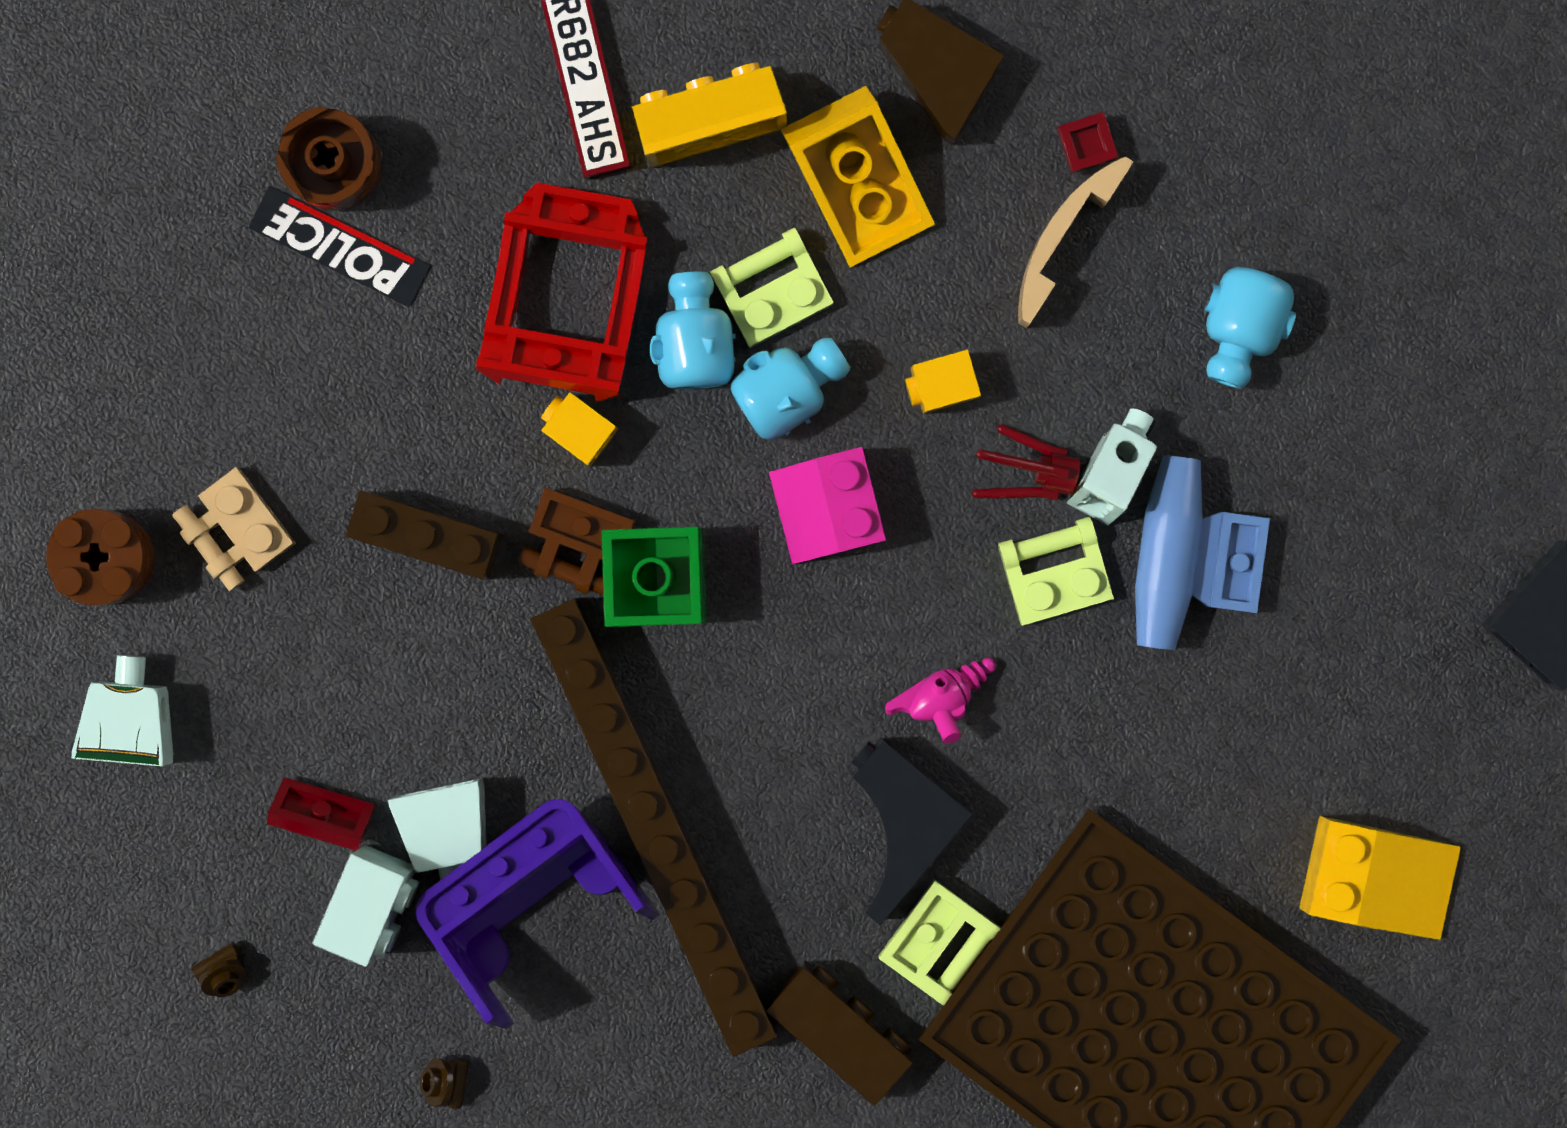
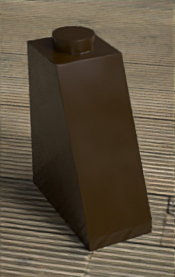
(937, 64)

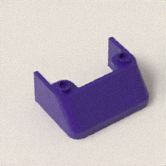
(507, 879)

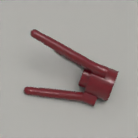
(1055, 472)

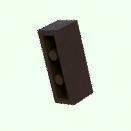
(424, 535)
(840, 1032)

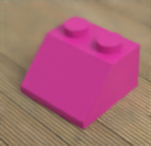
(827, 505)

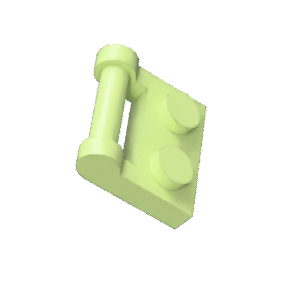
(778, 302)
(1061, 586)
(928, 933)

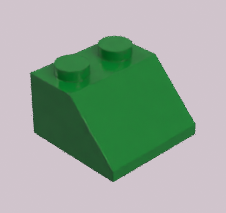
(654, 576)

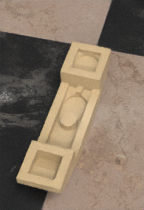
(1097, 189)

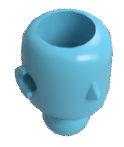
(1247, 319)
(693, 340)
(783, 390)

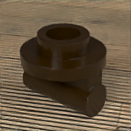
(221, 972)
(444, 1082)

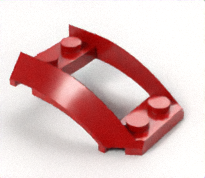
(554, 358)

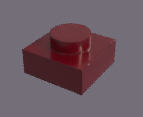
(1087, 142)

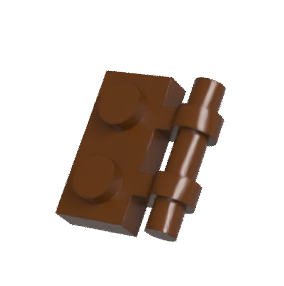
(576, 526)

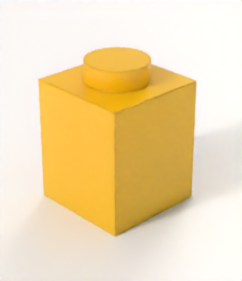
(943, 382)
(577, 428)

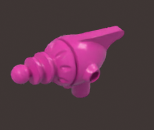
(943, 697)

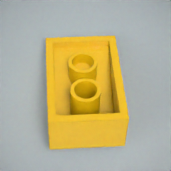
(858, 176)
(1379, 878)

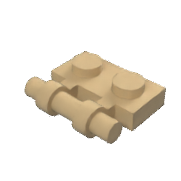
(246, 521)

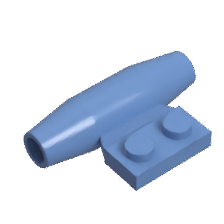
(1190, 555)

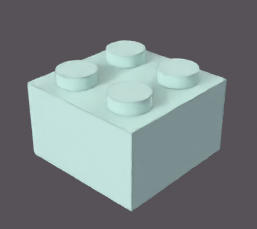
(366, 905)

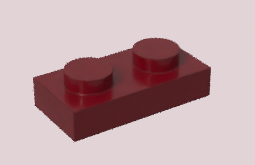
(320, 814)

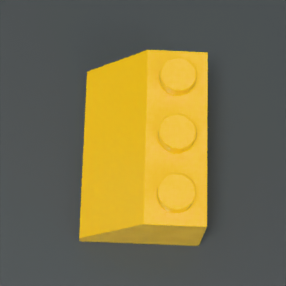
(709, 114)

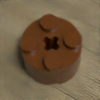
(302, 158)
(106, 583)

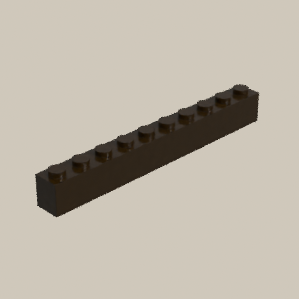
(655, 826)

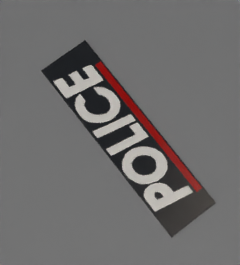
(339, 246)

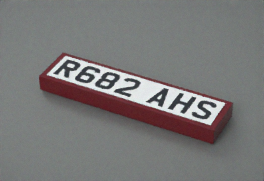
(586, 86)

